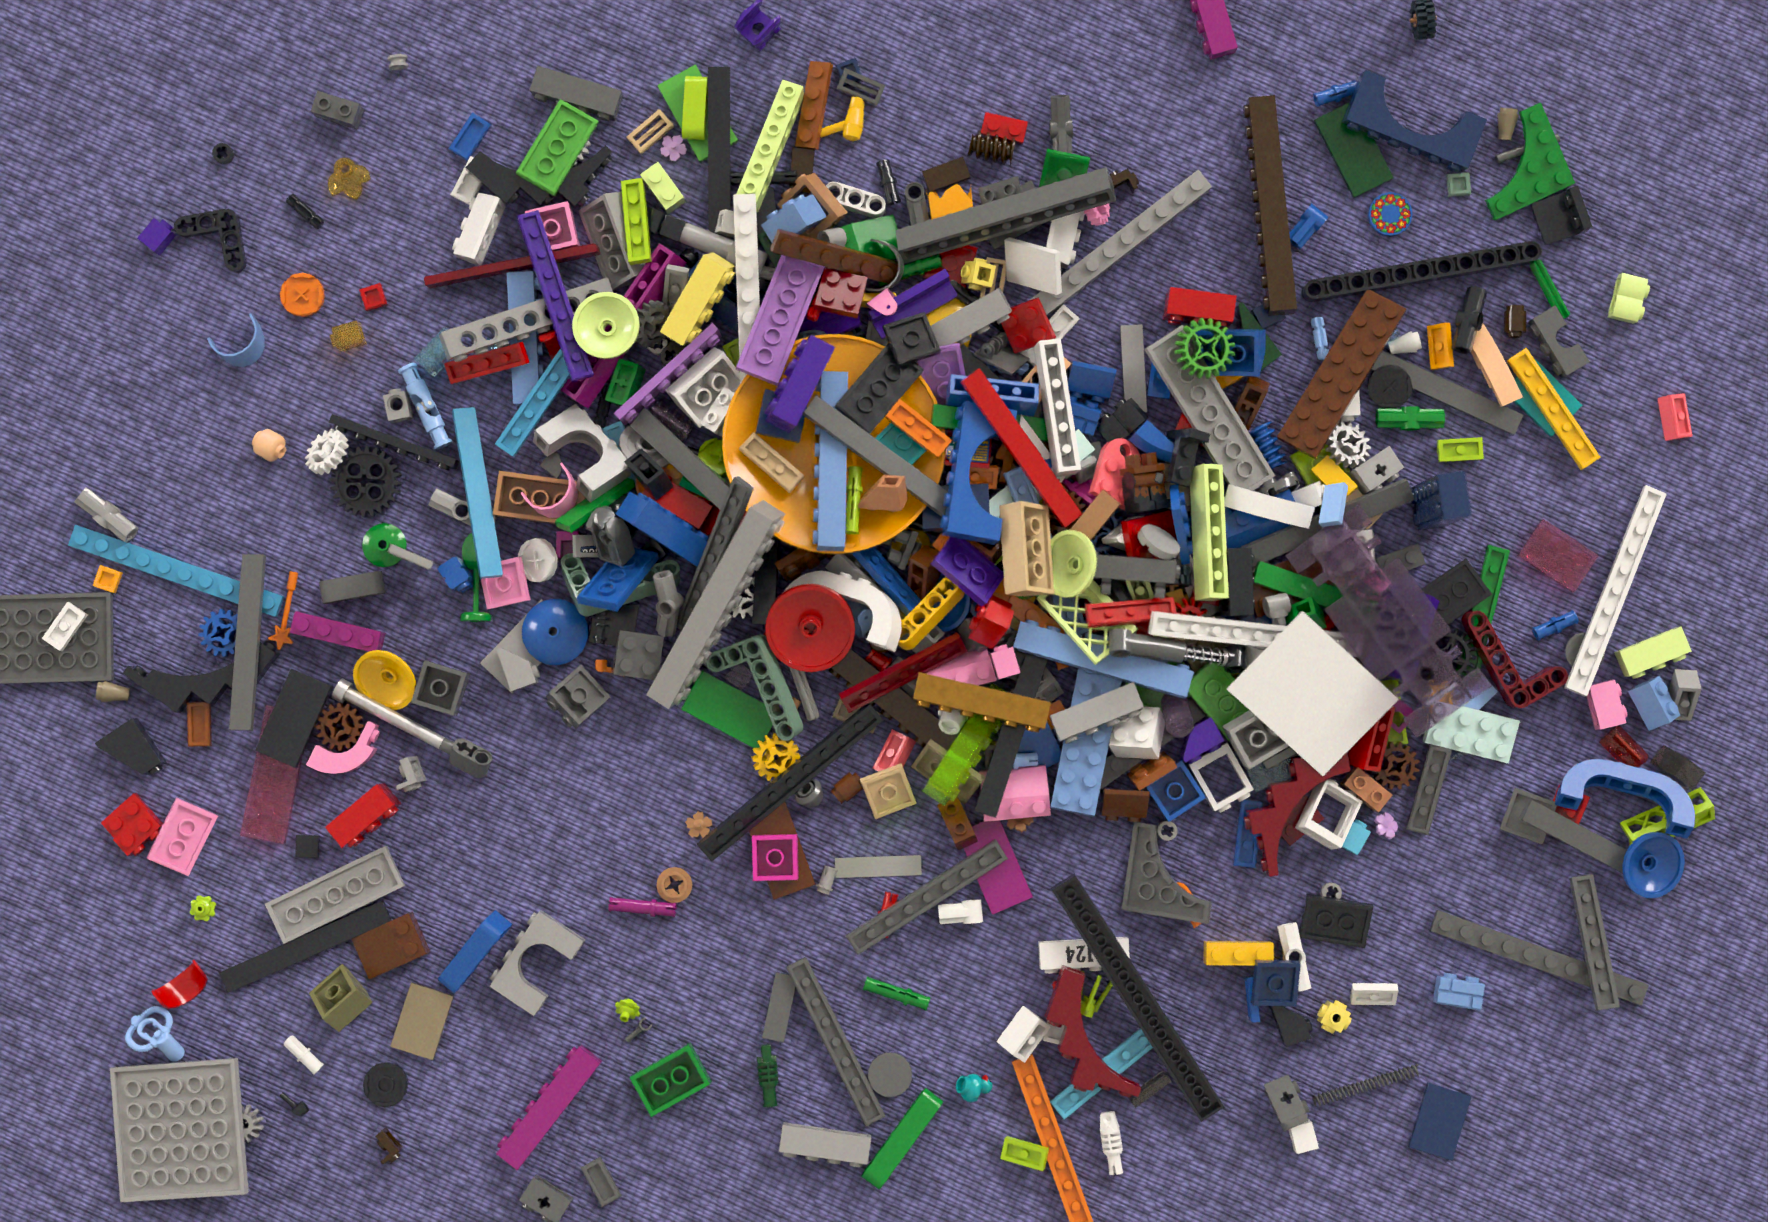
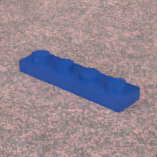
(888, 579)

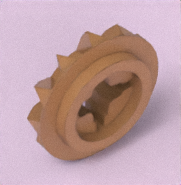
(684, 888)

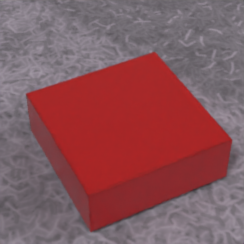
(373, 297)

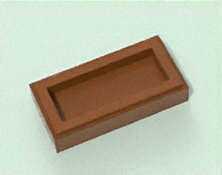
(199, 724)

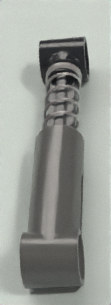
(1125, 643)

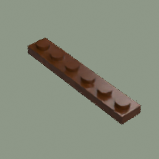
(834, 256)

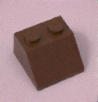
(1124, 803)

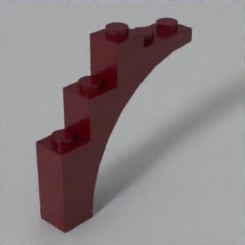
(1284, 796)
(1089, 1067)

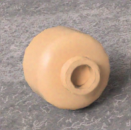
(269, 445)

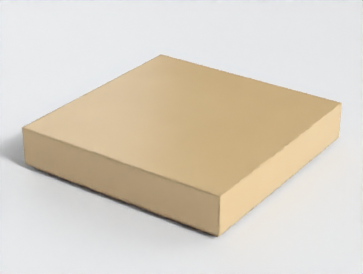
(888, 791)

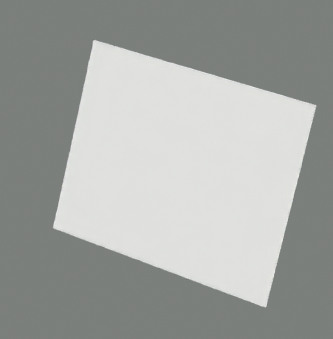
(1312, 693)

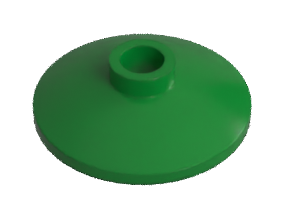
(379, 533)

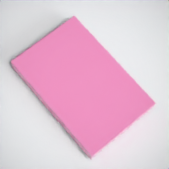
(182, 836)

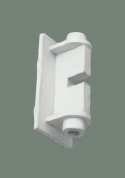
(716, 415)

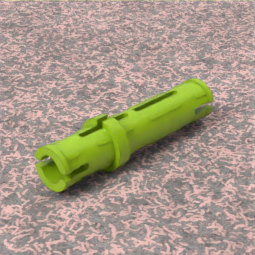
(853, 492)

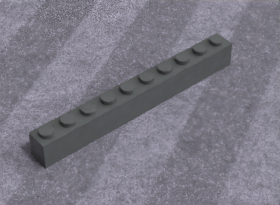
(1005, 215)

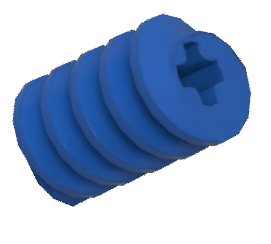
(1266, 445)

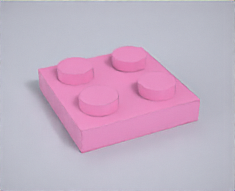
(509, 588)

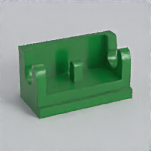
(625, 382)

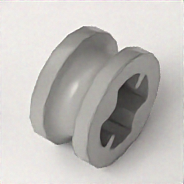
(398, 62)
(1168, 824)
(1324, 890)

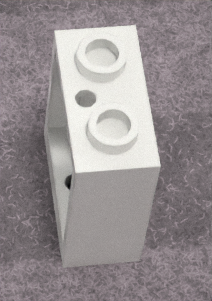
(1210, 757)
(1319, 833)

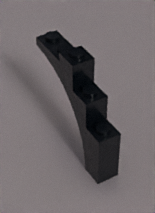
(506, 184)

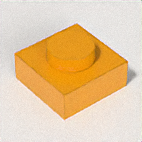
(107, 579)

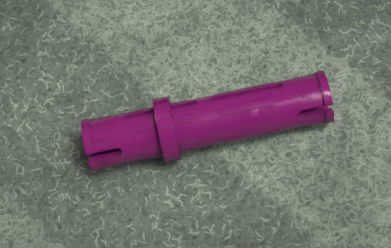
(643, 907)

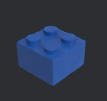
(1175, 792)

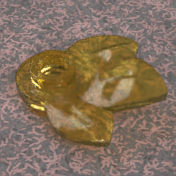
(350, 181)

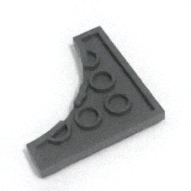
(1151, 888)

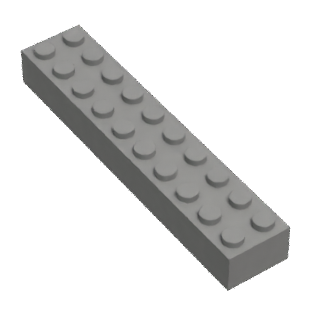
(716, 604)

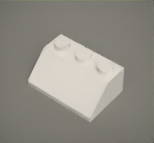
(478, 228)
(1062, 236)
(702, 384)

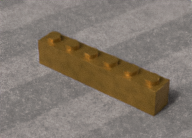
(981, 701)

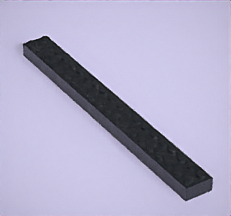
(1137, 997)

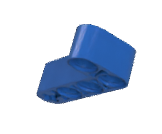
(474, 951)

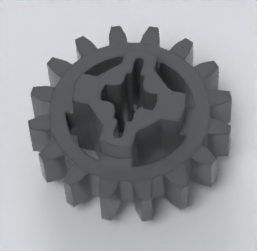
(651, 322)

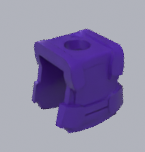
(753, 16)

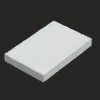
(1033, 266)

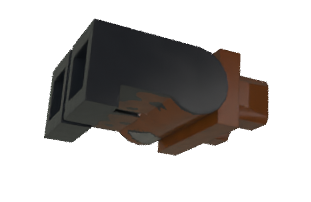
(1144, 484)

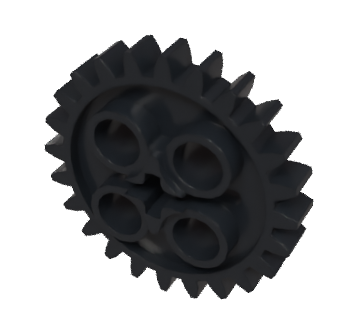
(367, 461)

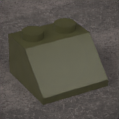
(340, 998)

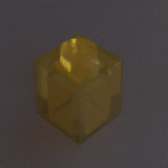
(347, 336)

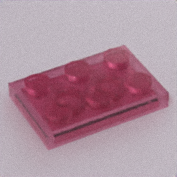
(1557, 555)

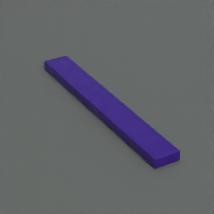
(554, 294)

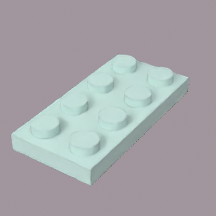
(1475, 734)

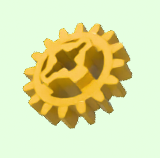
(767, 761)

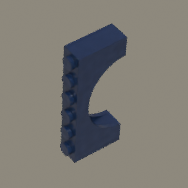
(1370, 114)

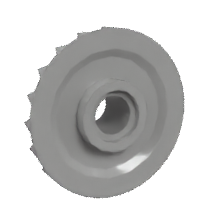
(632, 441)

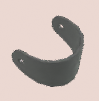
(900, 267)

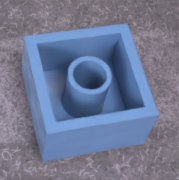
(795, 216)

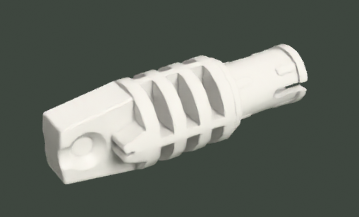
(1111, 1141)

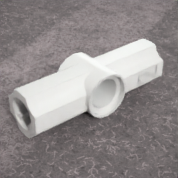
(1291, 942)

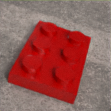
(1131, 528)

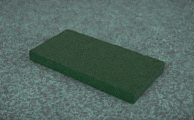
(1353, 153)

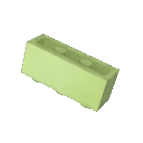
(1653, 653)

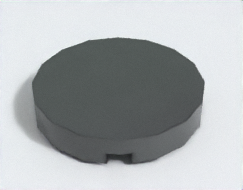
(889, 1074)

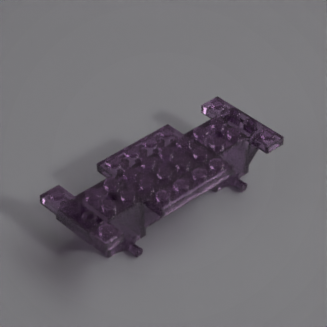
(1388, 621)

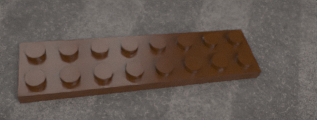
(1341, 374)

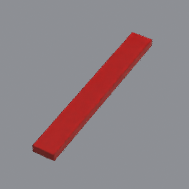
(1021, 447)

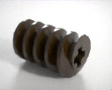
(991, 147)

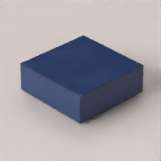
(852, 65)

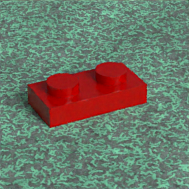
(1003, 127)

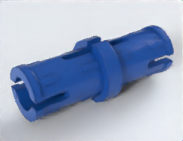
(1323, 97)
(1555, 625)

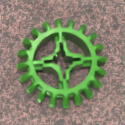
(1198, 341)

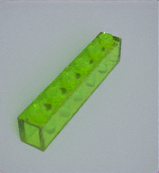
(960, 757)

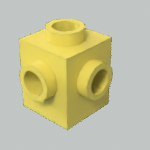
(978, 274)
(1326, 1013)

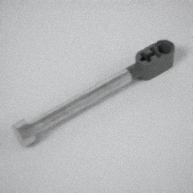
(462, 752)

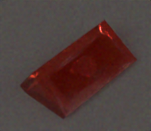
(1624, 747)

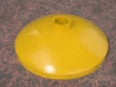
(384, 679)

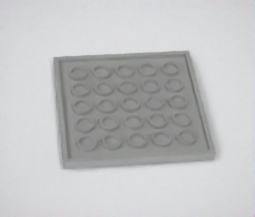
(179, 1130)

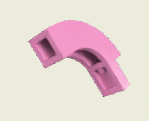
(333, 762)

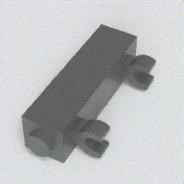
(1136, 569)

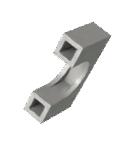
(576, 426)
(510, 979)

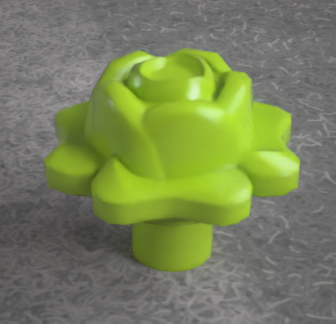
(202, 908)
(627, 1009)

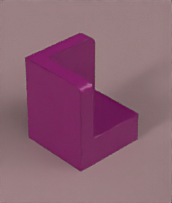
(564, 542)

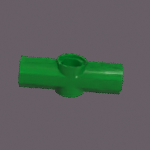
(1410, 418)

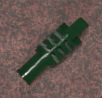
(768, 1075)

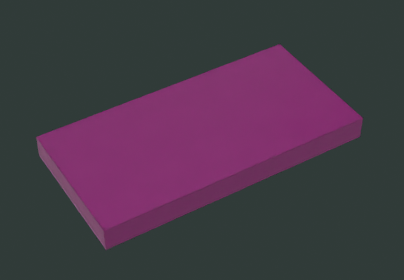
(1005, 883)

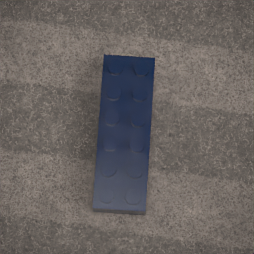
(1441, 501)

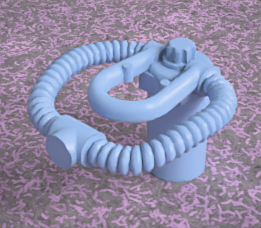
(160, 1039)

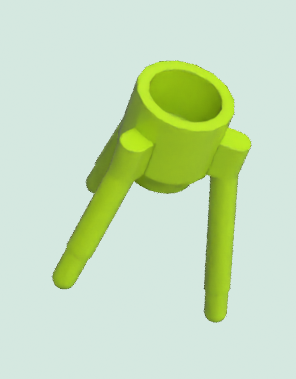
(1088, 1003)

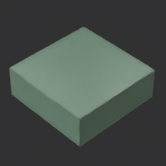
(1458, 184)

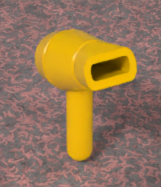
(853, 123)

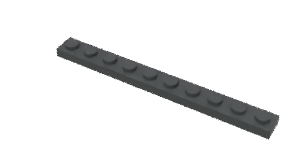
(1530, 954)

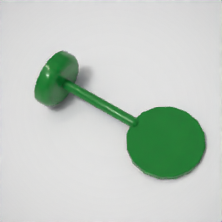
(470, 561)

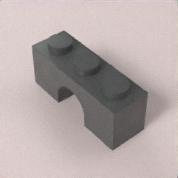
(1545, 329)

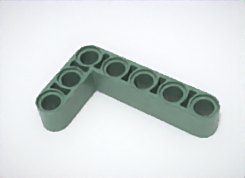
(578, 575)
(763, 681)

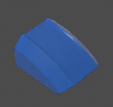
(1150, 439)

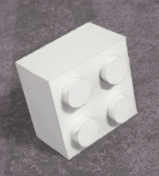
(1139, 735)

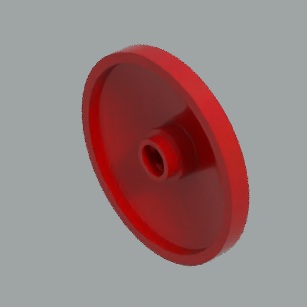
(810, 627)

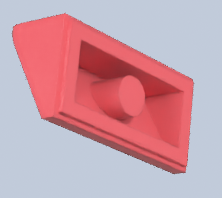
(1674, 417)
(895, 751)

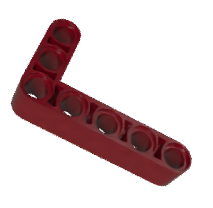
(1505, 665)

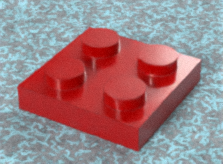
(1027, 325)

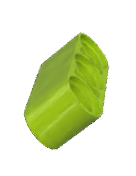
(694, 107)

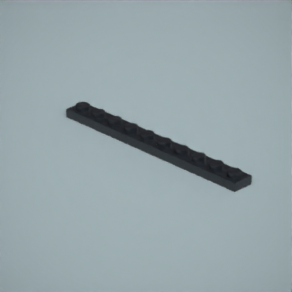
(789, 782)

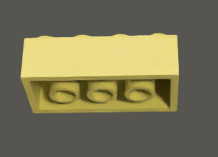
(698, 298)

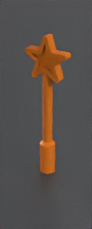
(282, 633)

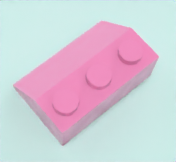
(968, 668)
(1024, 795)

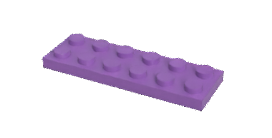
(779, 319)
(674, 369)

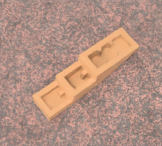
(1494, 368)

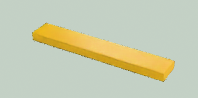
(1553, 409)

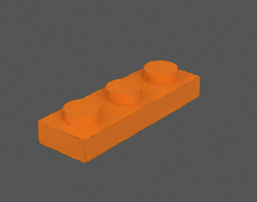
(918, 428)

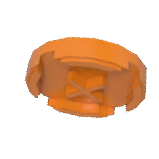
(302, 295)

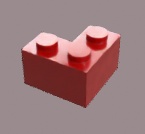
(991, 621)

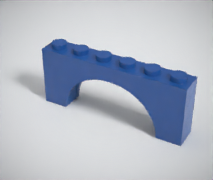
(963, 514)

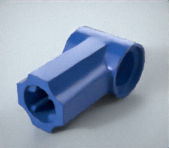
(1309, 223)

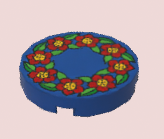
(1390, 214)

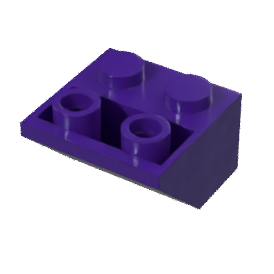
(1202, 738)

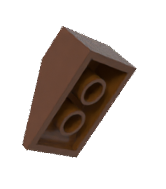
(390, 945)

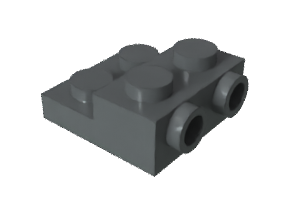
(577, 697)

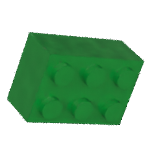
(670, 1079)

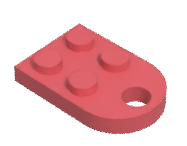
(1108, 468)

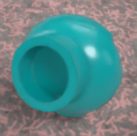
(972, 1086)

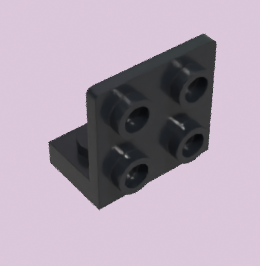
(1561, 216)

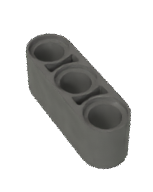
(352, 587)

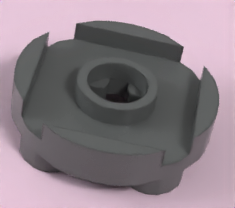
(1274, 487)

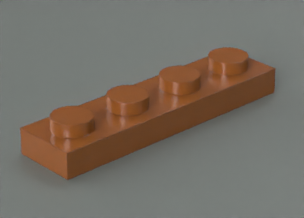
(814, 105)

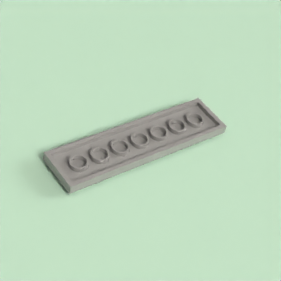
(1212, 413)

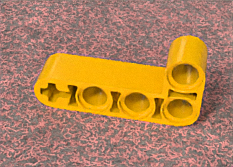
(931, 615)

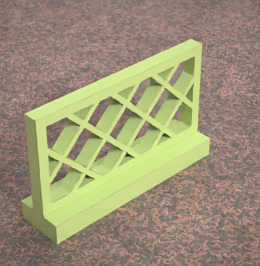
(1094, 596)

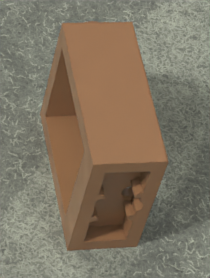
(823, 195)

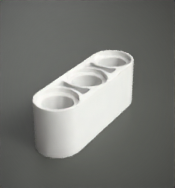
(866, 200)

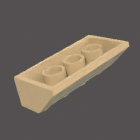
(1026, 549)

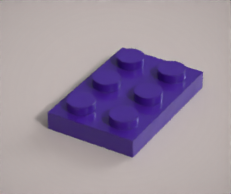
(968, 569)

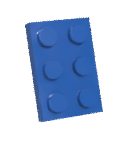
(1181, 524)

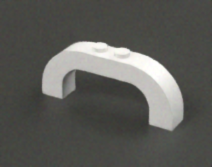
(886, 617)

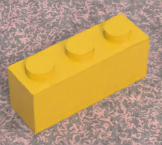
(1237, 952)

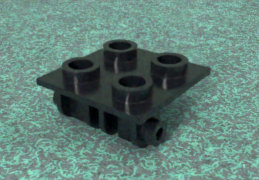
(607, 623)

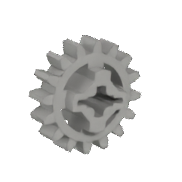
(1346, 443)

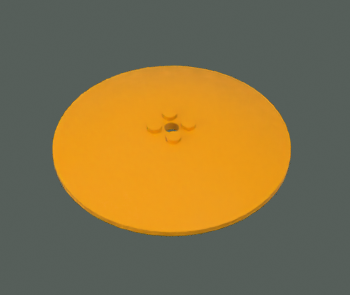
(875, 526)

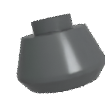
(810, 794)

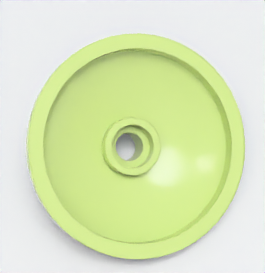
(596, 314)
(1072, 563)

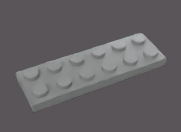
(335, 894)

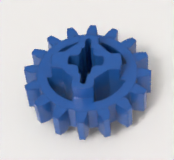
(218, 625)

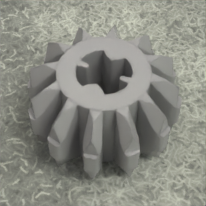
(252, 1120)

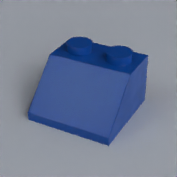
(1091, 381)

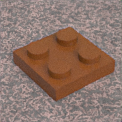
(1144, 774)

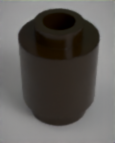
(1514, 321)

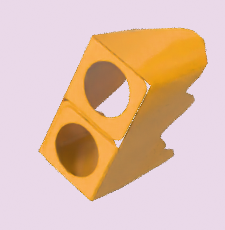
(952, 201)

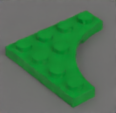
(1540, 168)

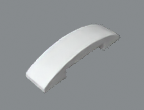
(1268, 506)

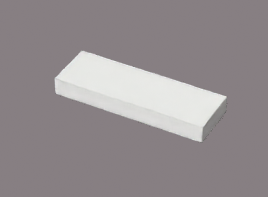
(1061, 324)

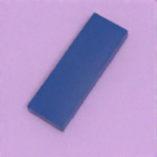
(1246, 844)

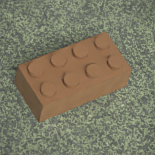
(538, 489)

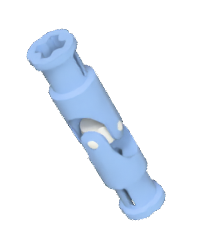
(423, 402)

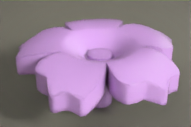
(673, 147)
(1386, 825)

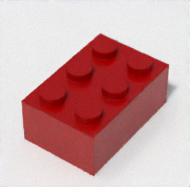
(1190, 305)
(364, 816)

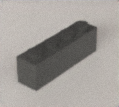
(578, 92)

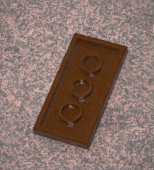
(781, 823)

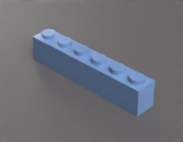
(522, 290)

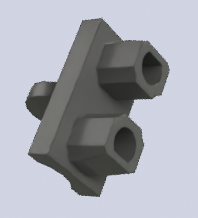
(908, 540)

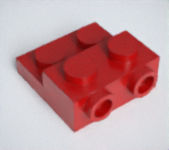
(132, 825)

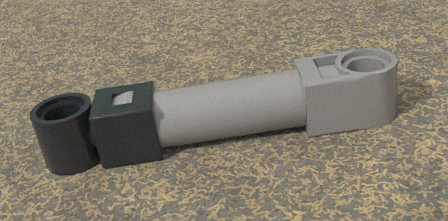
(695, 236)

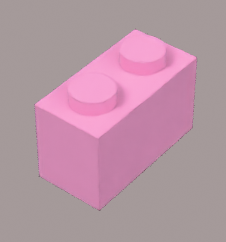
(1004, 662)
(1606, 705)

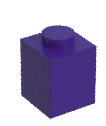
(157, 235)

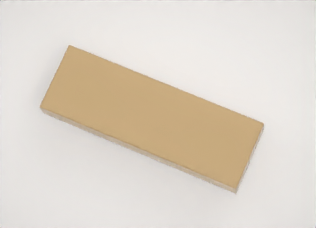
(771, 462)

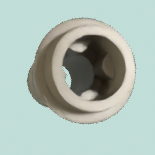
(1507, 121)
(111, 692)

